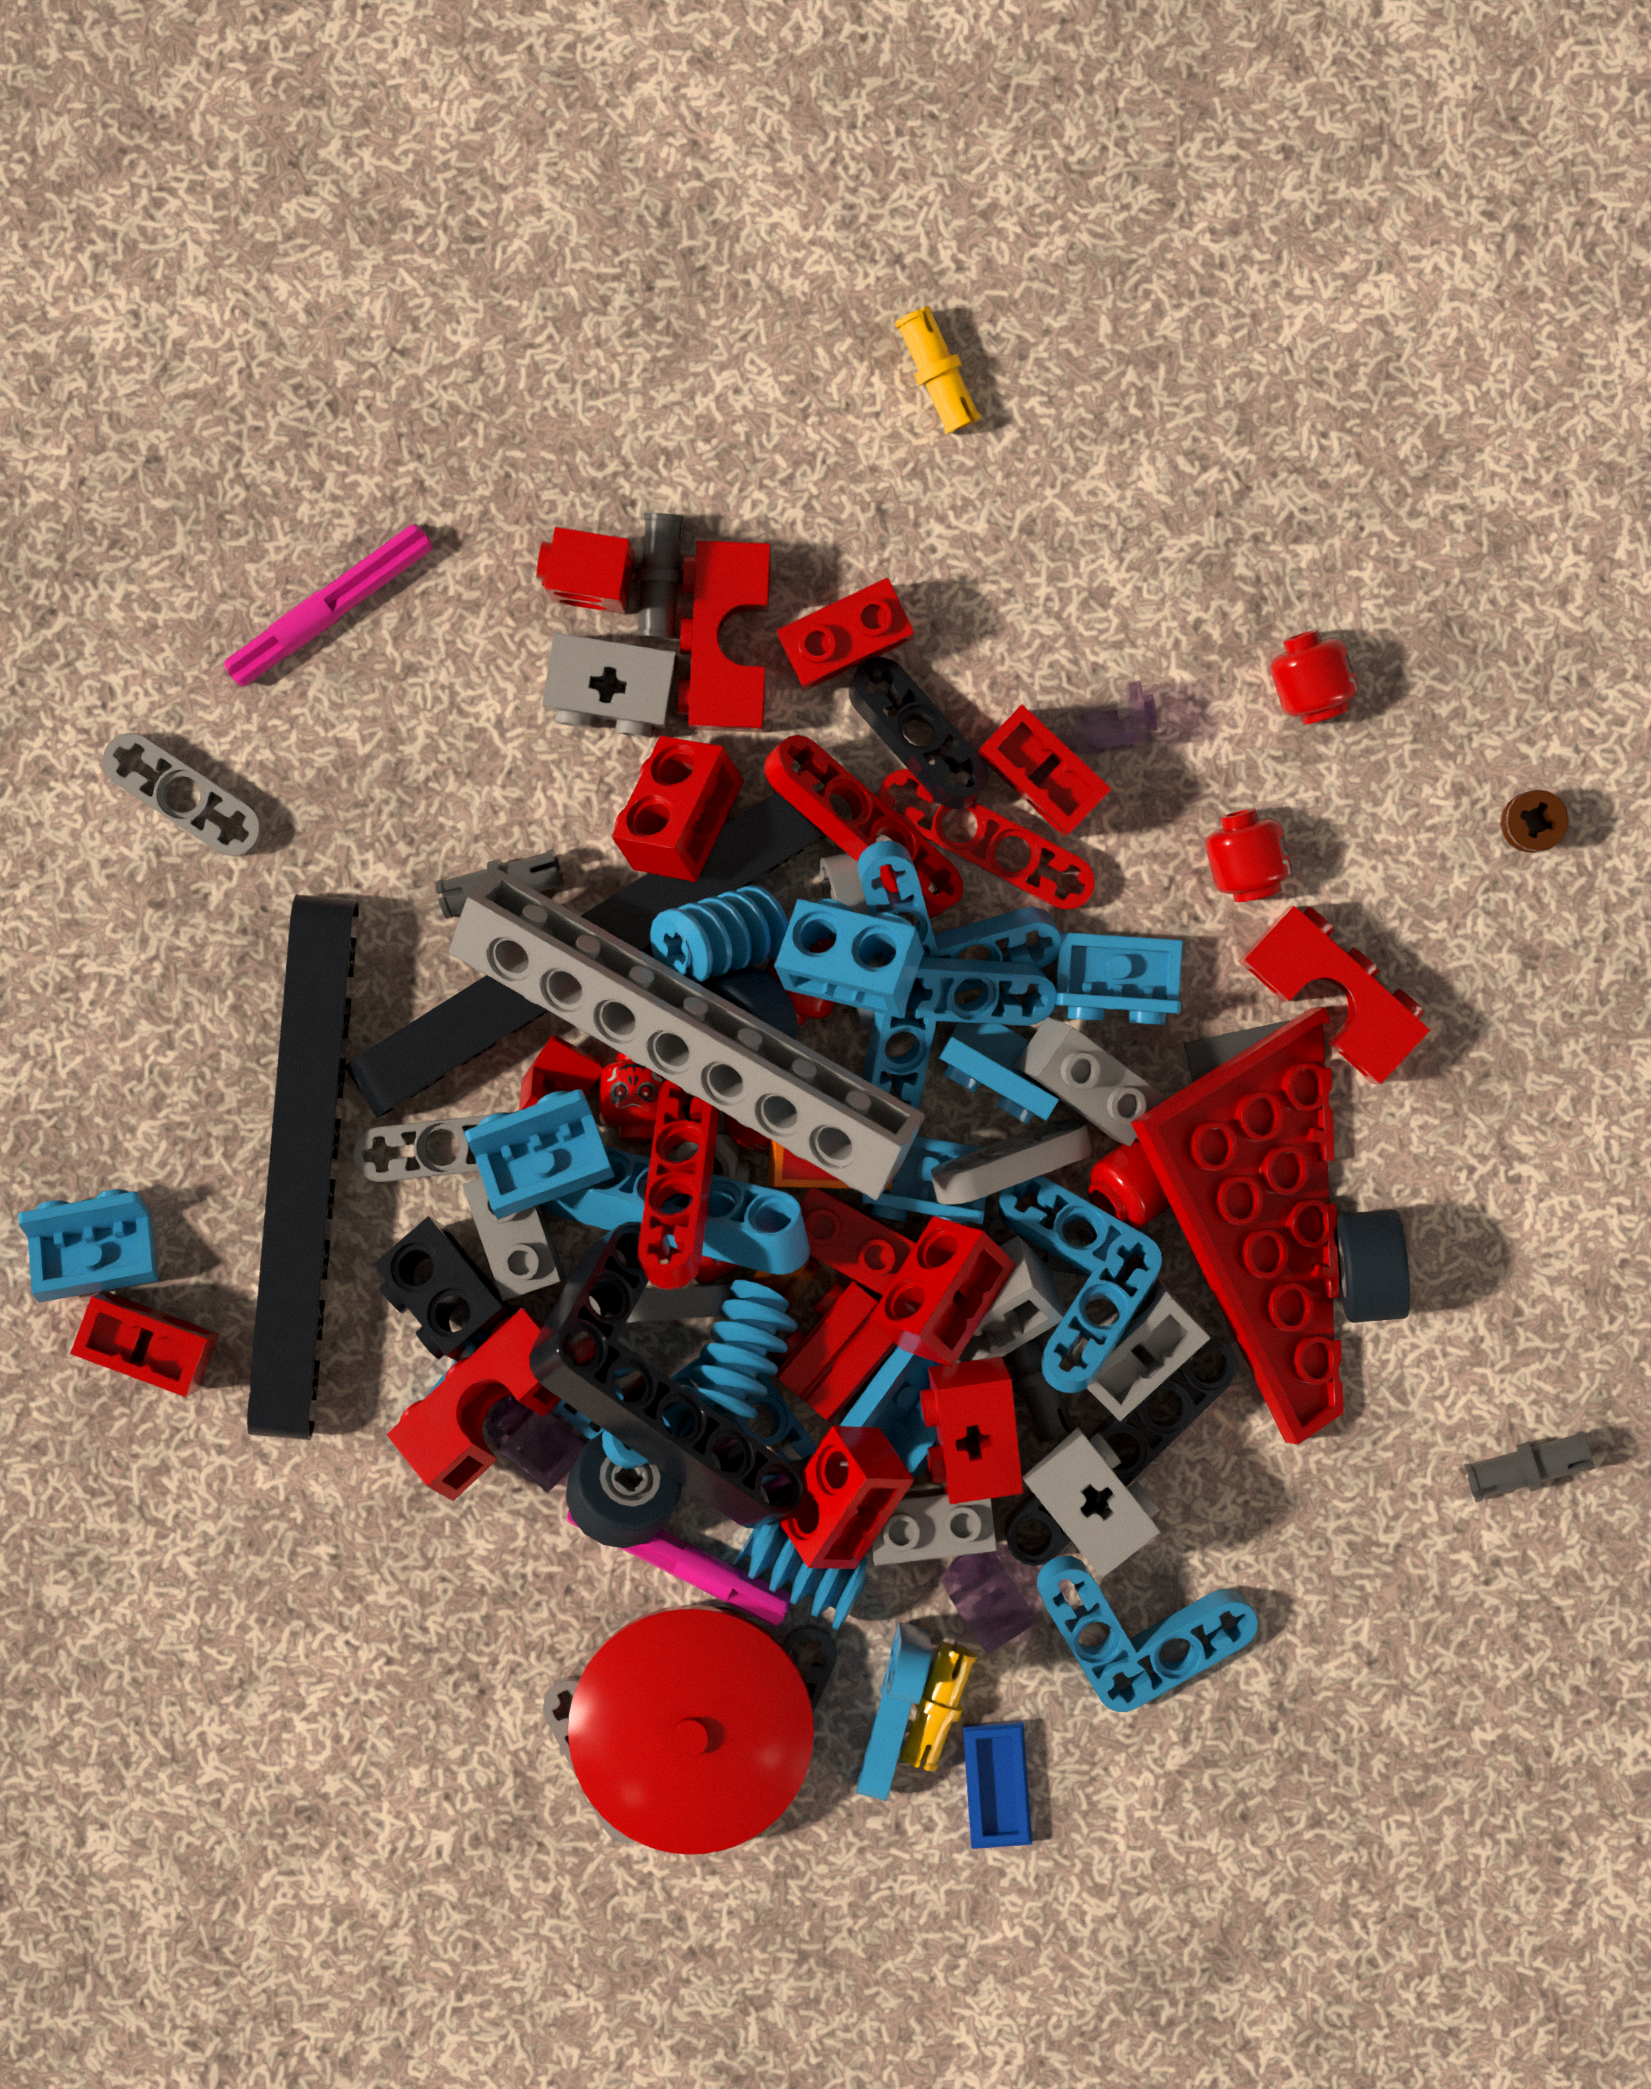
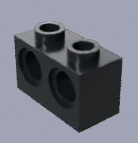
(453, 1282)

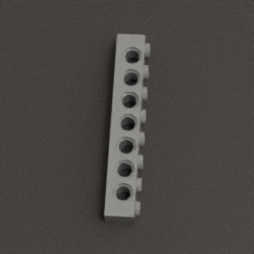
(686, 1033)

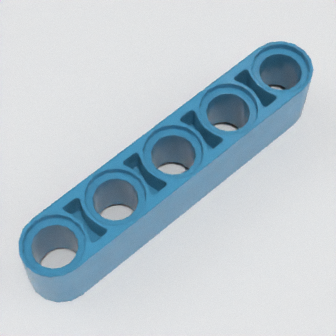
(743, 1220)

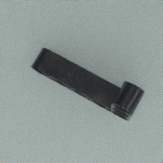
(650, 1393)

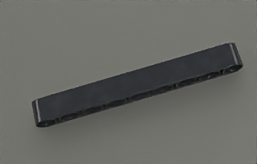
(490, 1010)
(300, 1167)

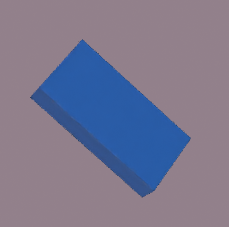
(997, 1784)

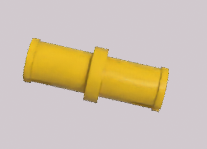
(938, 369)
(938, 1706)

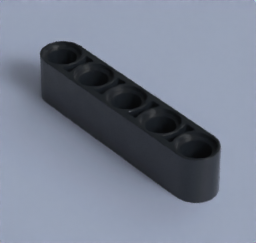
(1150, 1438)

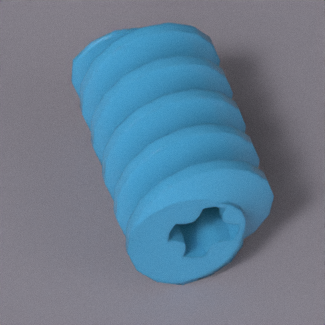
(719, 933)
(741, 1349)
(836, 1588)

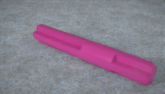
(327, 605)
(712, 1576)

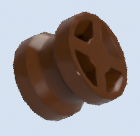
(1519, 827)
(790, 1284)

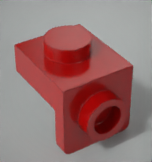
(558, 1068)

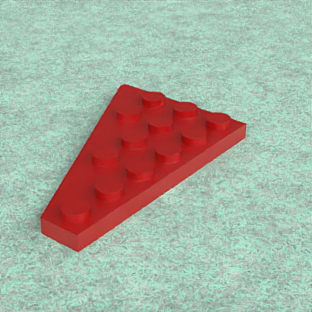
(1251, 1191)

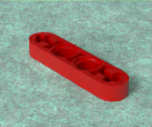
(868, 819)
(982, 847)
(673, 1178)

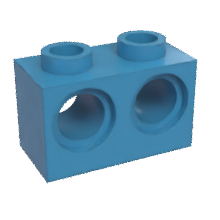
(843, 971)

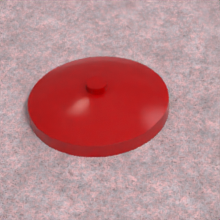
(691, 1729)

